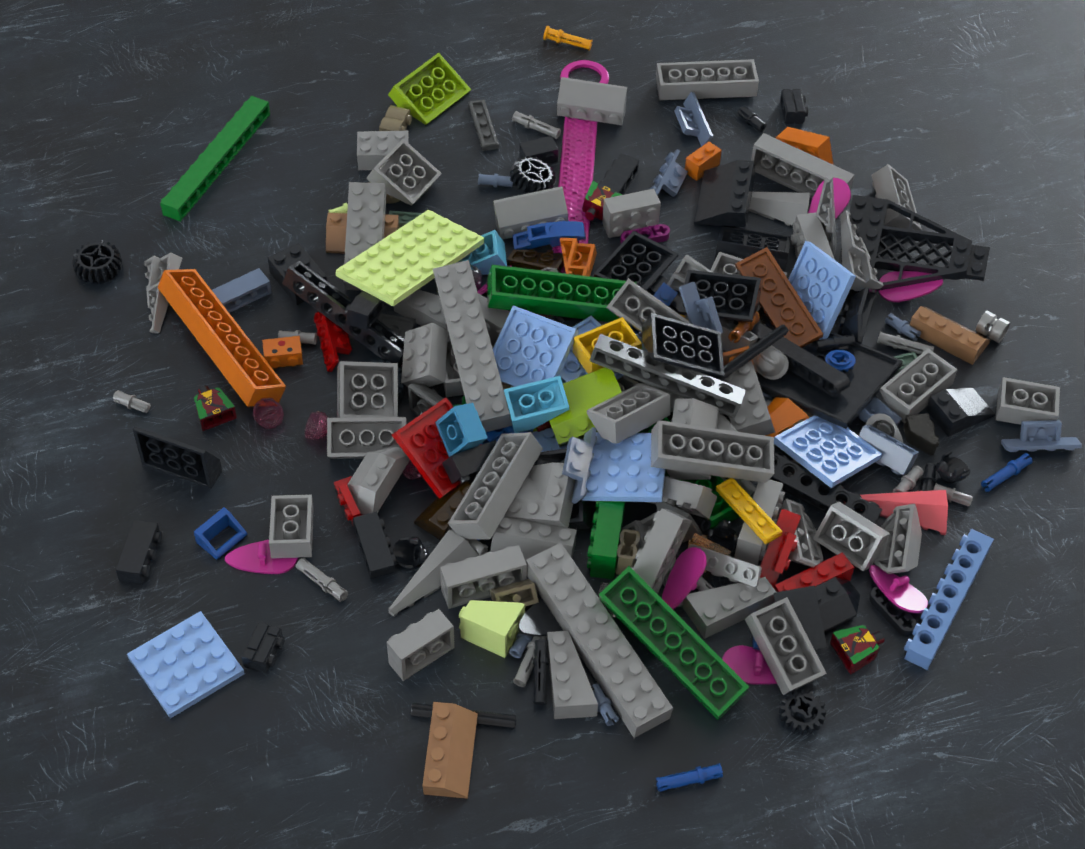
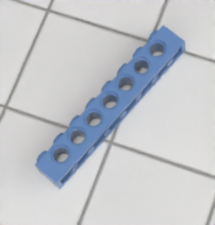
(971, 557)

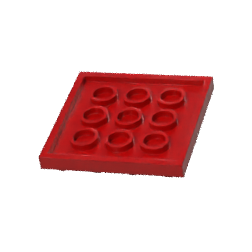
(425, 447)

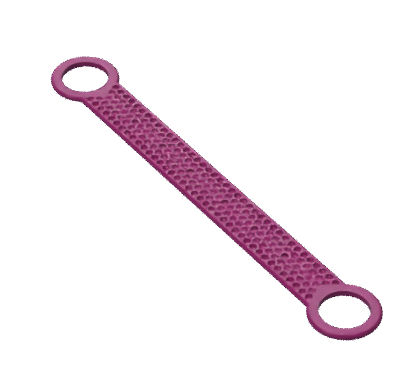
(578, 156)

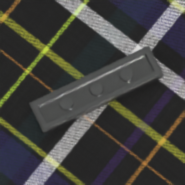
(483, 125)

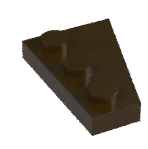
(537, 261)

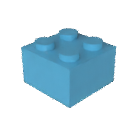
(461, 429)

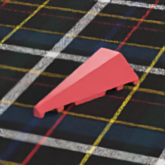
(930, 505)

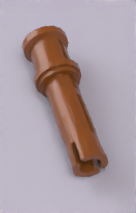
(742, 328)

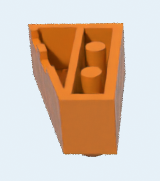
(809, 142)

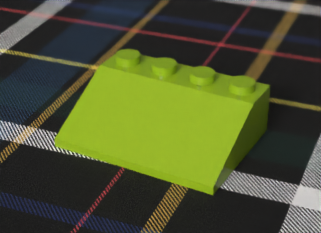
(429, 89)
(582, 395)

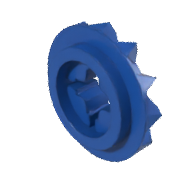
(836, 356)

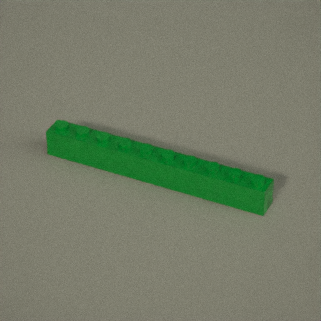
(215, 158)

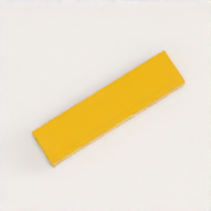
(749, 510)

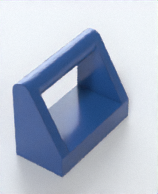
(213, 527)

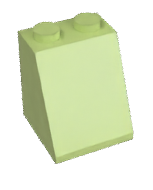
(491, 624)

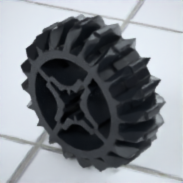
(532, 175)
(97, 262)

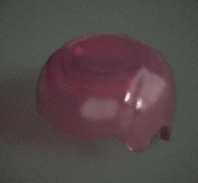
(268, 413)
(316, 426)

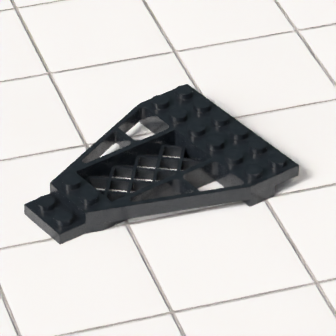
(869, 216)

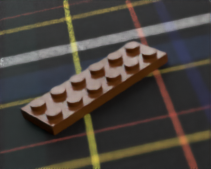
(780, 299)

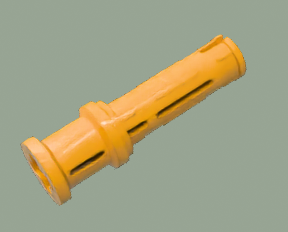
(557, 35)

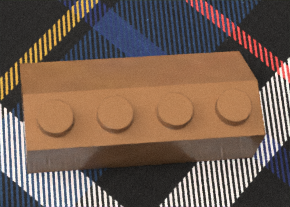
(336, 230)
(949, 335)
(449, 751)

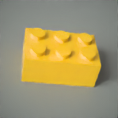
(585, 342)

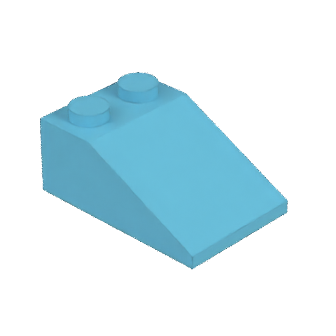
(488, 254)
(536, 403)

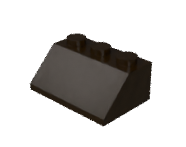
(439, 512)

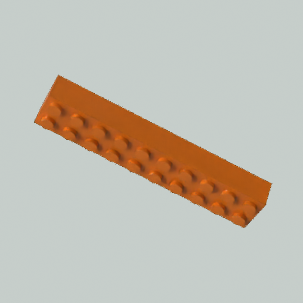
(221, 336)

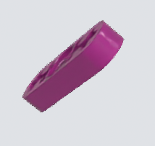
(656, 229)

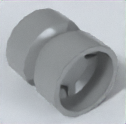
(997, 331)

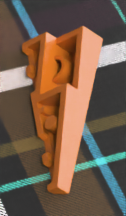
(578, 256)
(784, 415)

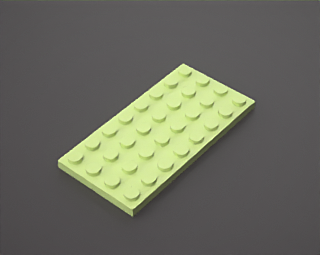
(407, 257)

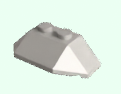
(376, 478)
(903, 544)
(807, 550)

